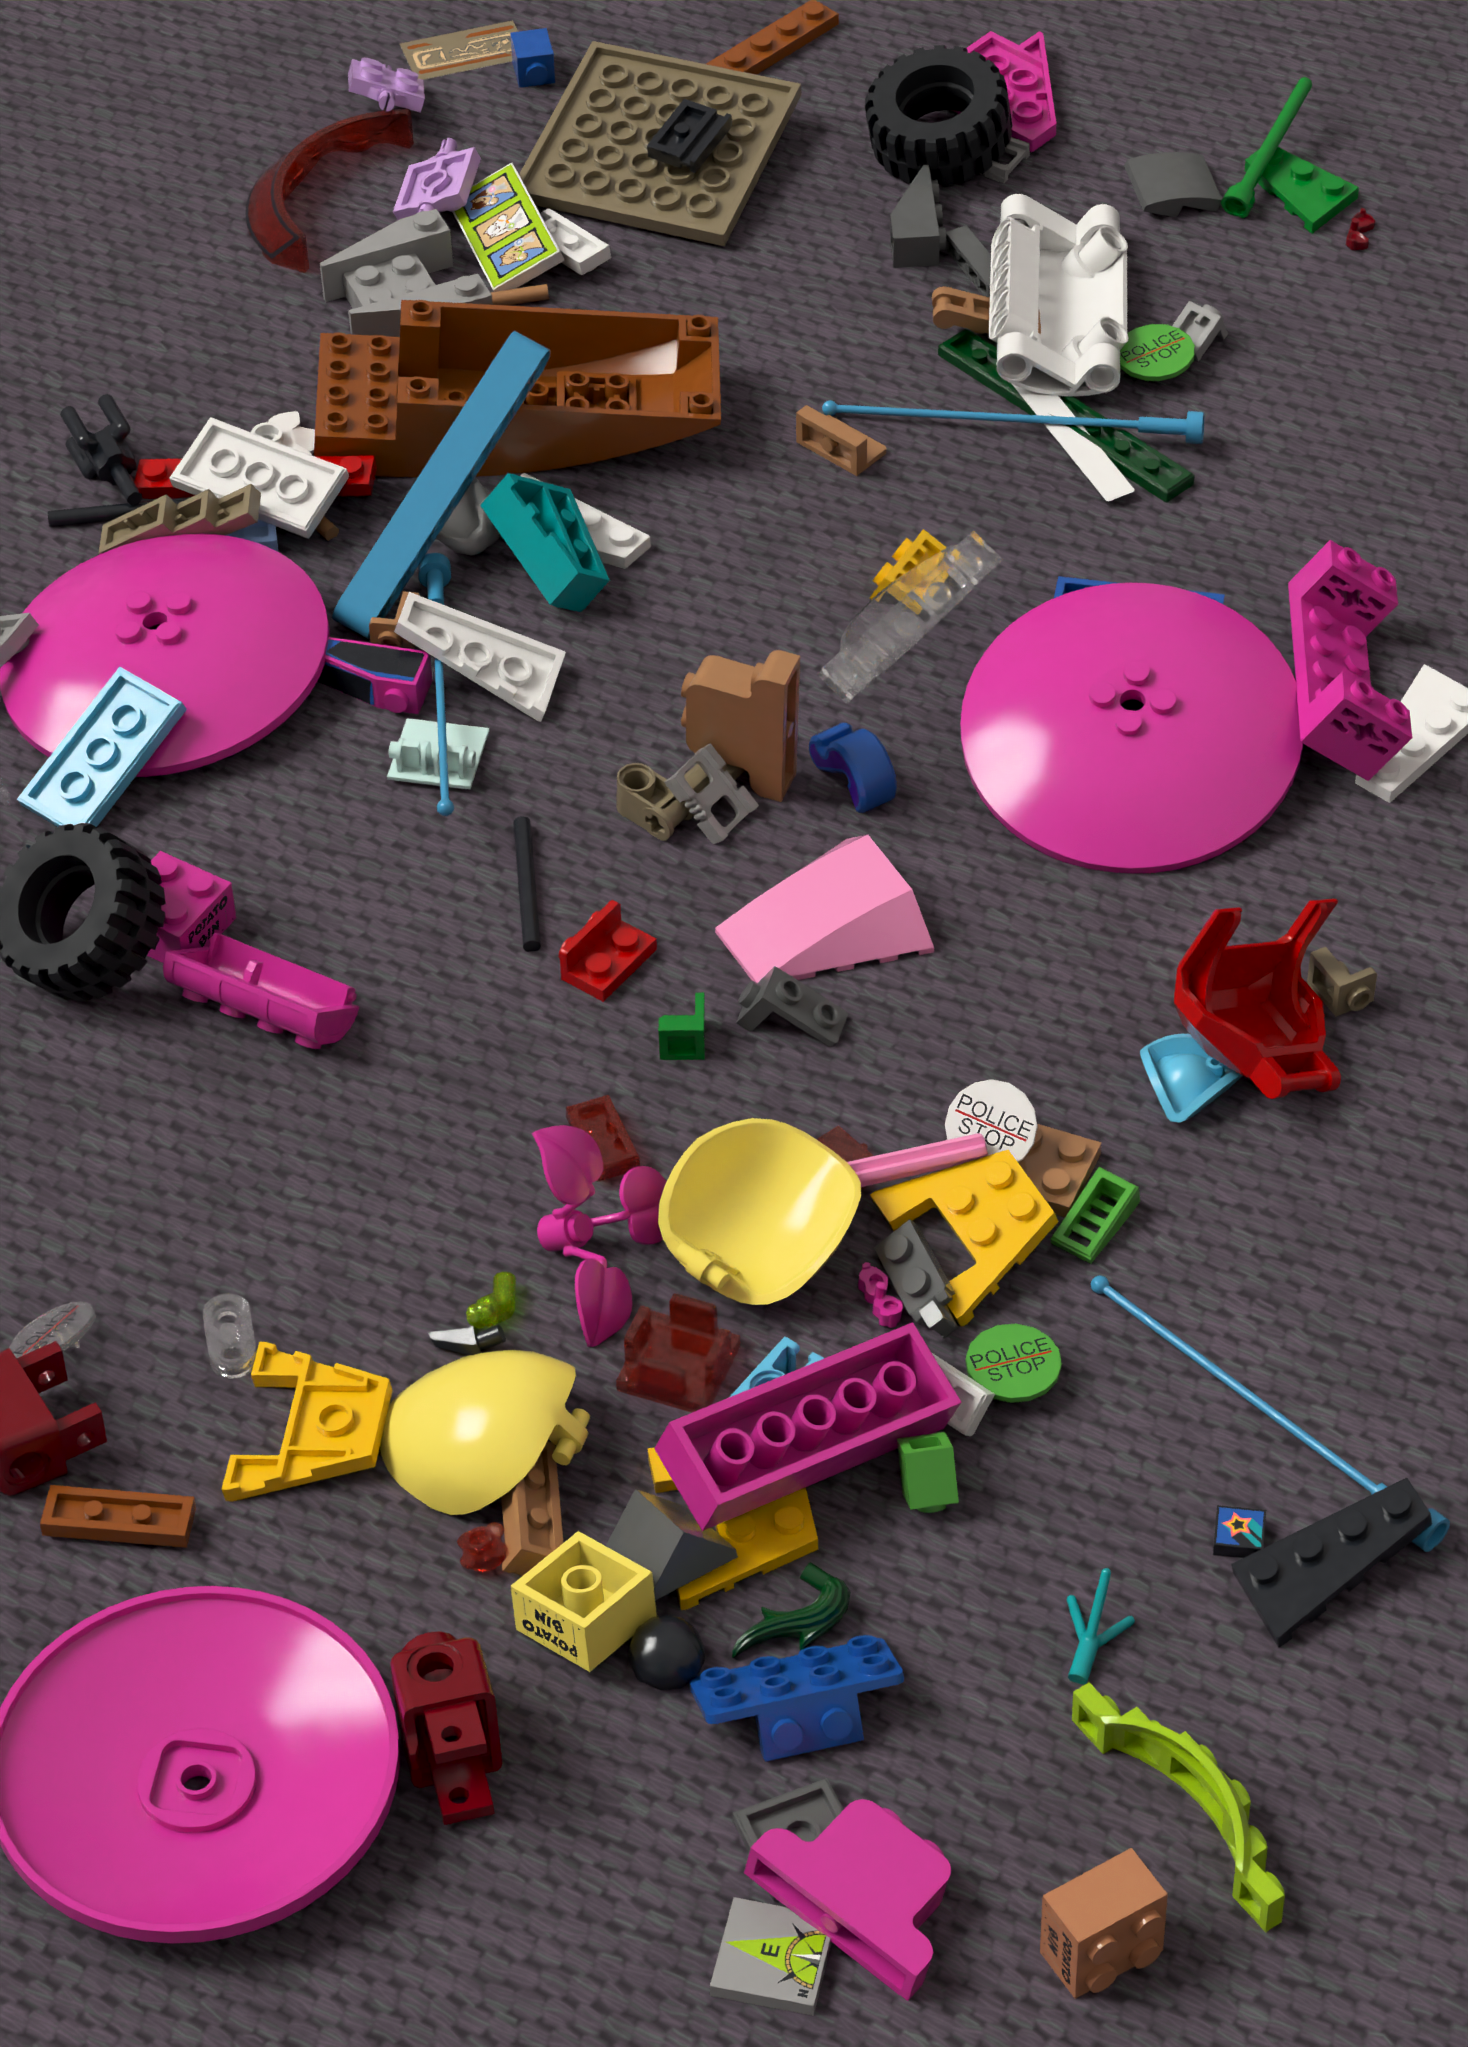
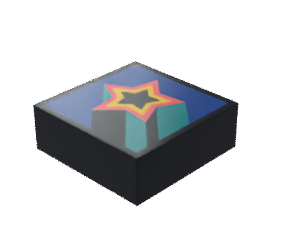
(1238, 1531)

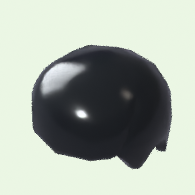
(666, 1652)

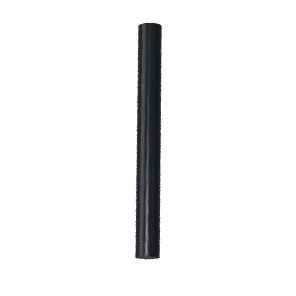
(94, 514)
(526, 884)

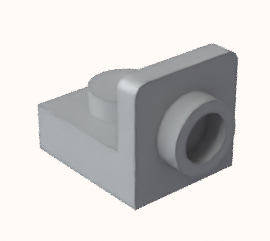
(1201, 325)

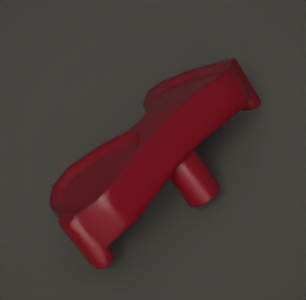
(1360, 223)

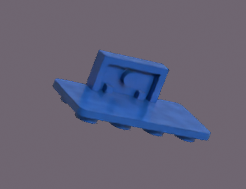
(800, 1699)

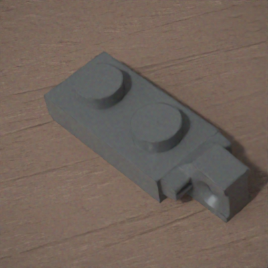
(918, 1277)

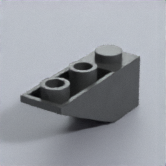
(918, 224)

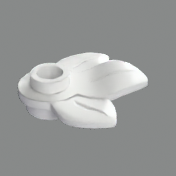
(287, 431)

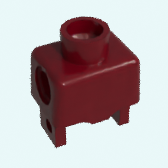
(31, 1440)

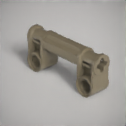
(651, 804)

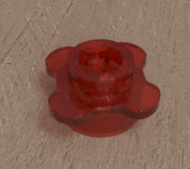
(483, 1547)

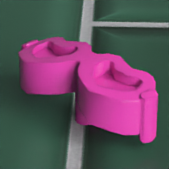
(874, 1285)

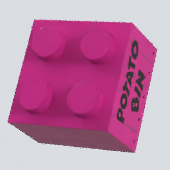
(194, 906)

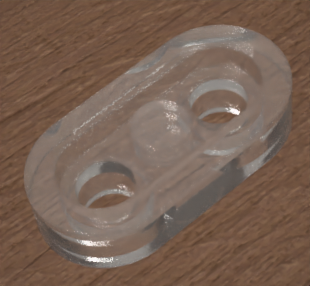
(229, 1339)

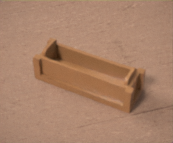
(532, 1516)

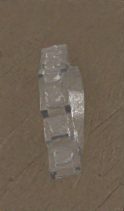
(906, 614)

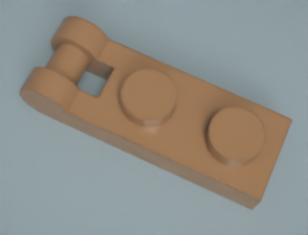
(962, 310)

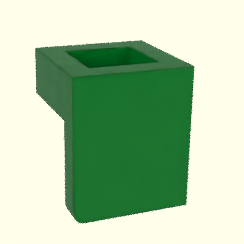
(683, 1035)

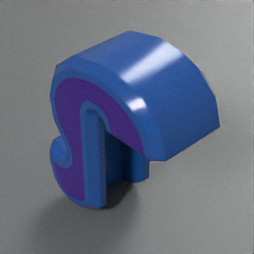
(861, 759)

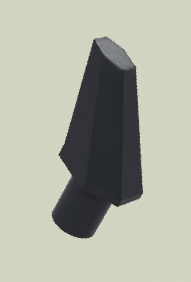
(468, 1340)

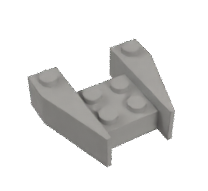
(396, 268)

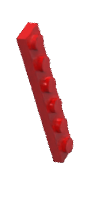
(154, 475)

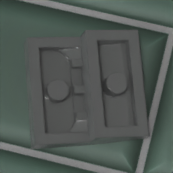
(1173, 180)

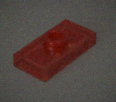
(604, 1125)

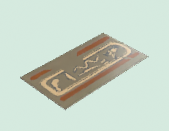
(460, 50)

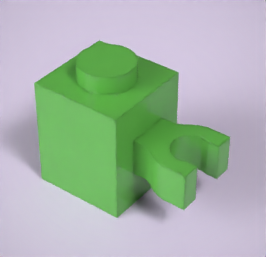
(928, 1472)

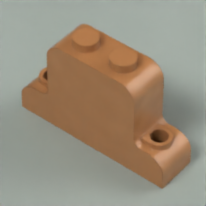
(747, 717)

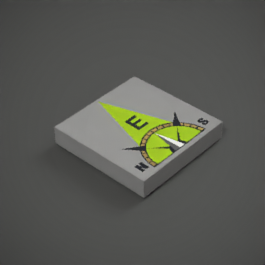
(770, 1958)

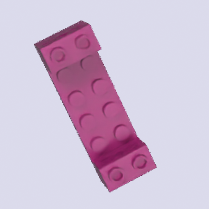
(1332, 612)

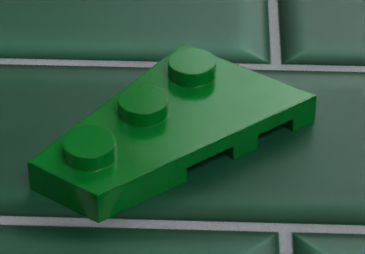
(1305, 188)

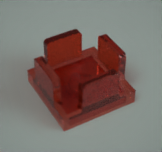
(677, 1355)

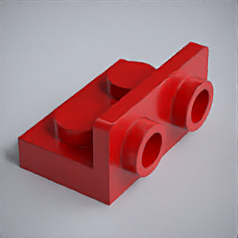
(604, 953)

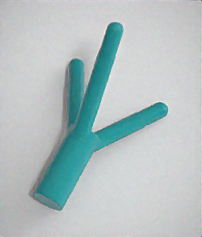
(1088, 1638)

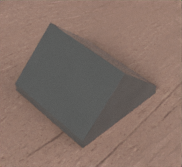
(667, 1542)

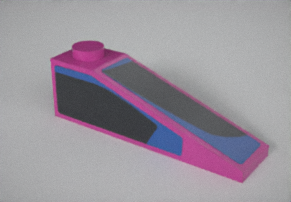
(378, 674)

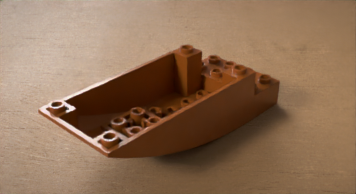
(605, 393)

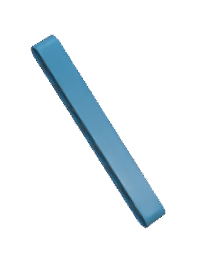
(441, 484)

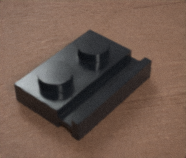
(689, 135)

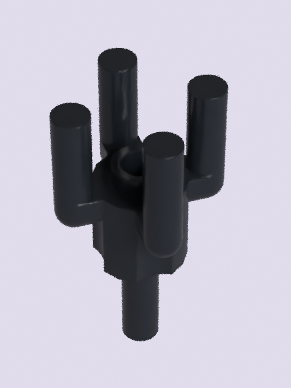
(105, 451)

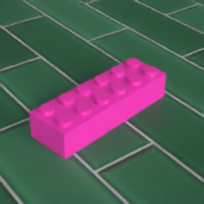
(806, 1425)

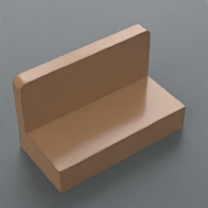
(836, 441)

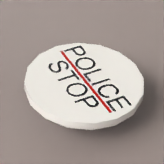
(997, 1113)

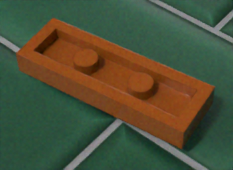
(118, 1516)

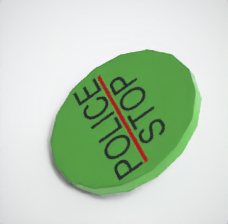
(1157, 352)
(1014, 1362)

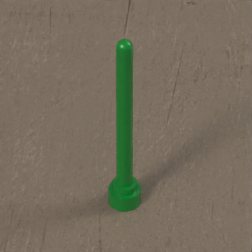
(1240, 197)

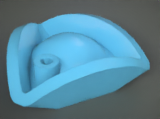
(1184, 1075)

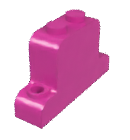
(862, 1886)

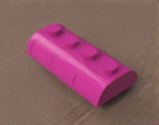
(265, 988)

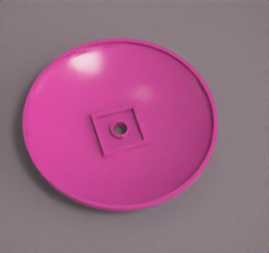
(233, 643)
(1122, 784)

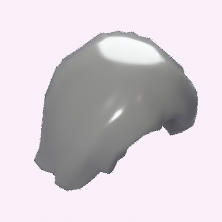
(468, 527)

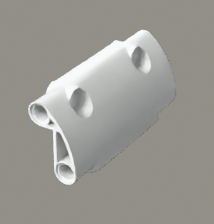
(1075, 283)

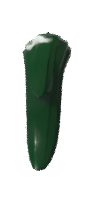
(805, 1623)

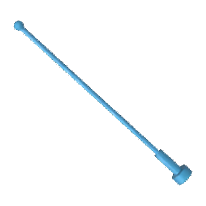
(1191, 427)
(434, 574)
(1426, 1540)

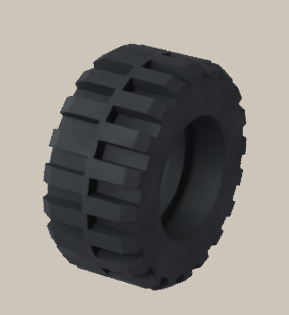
(932, 83)
(115, 932)

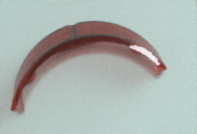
(265, 209)

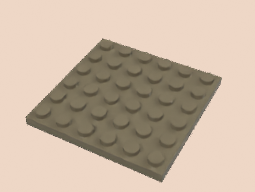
(597, 140)

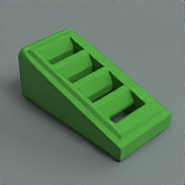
(1110, 1186)

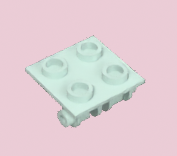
(417, 753)

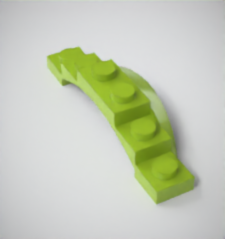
(1198, 1774)

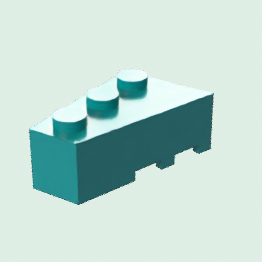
(548, 539)

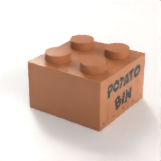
(1103, 1924)

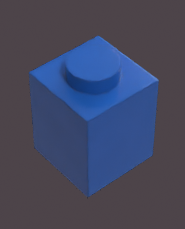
(532, 57)

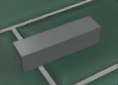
(970, 257)

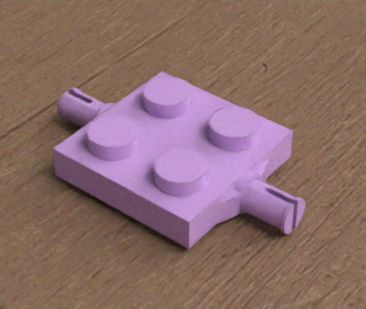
(386, 86)
(438, 182)

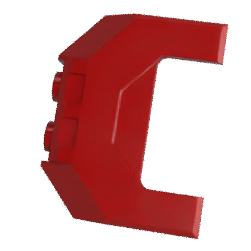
(1254, 1006)

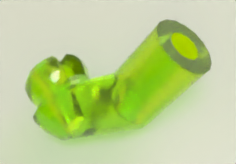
(495, 1306)

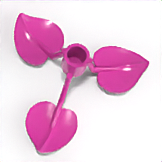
(570, 1167)

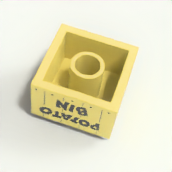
(583, 1601)

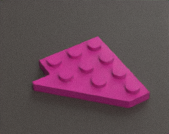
(1027, 85)

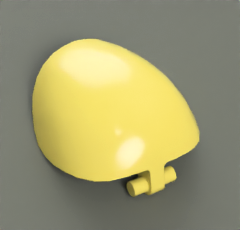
(757, 1209)
(480, 1427)

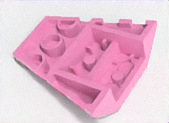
(829, 916)

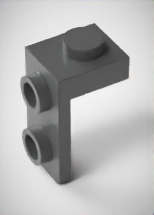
(794, 1002)

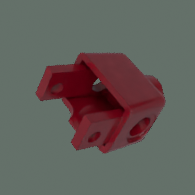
(447, 1692)

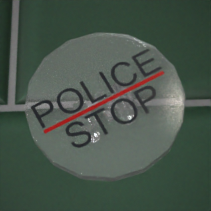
(62, 1324)

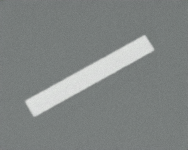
(1086, 455)

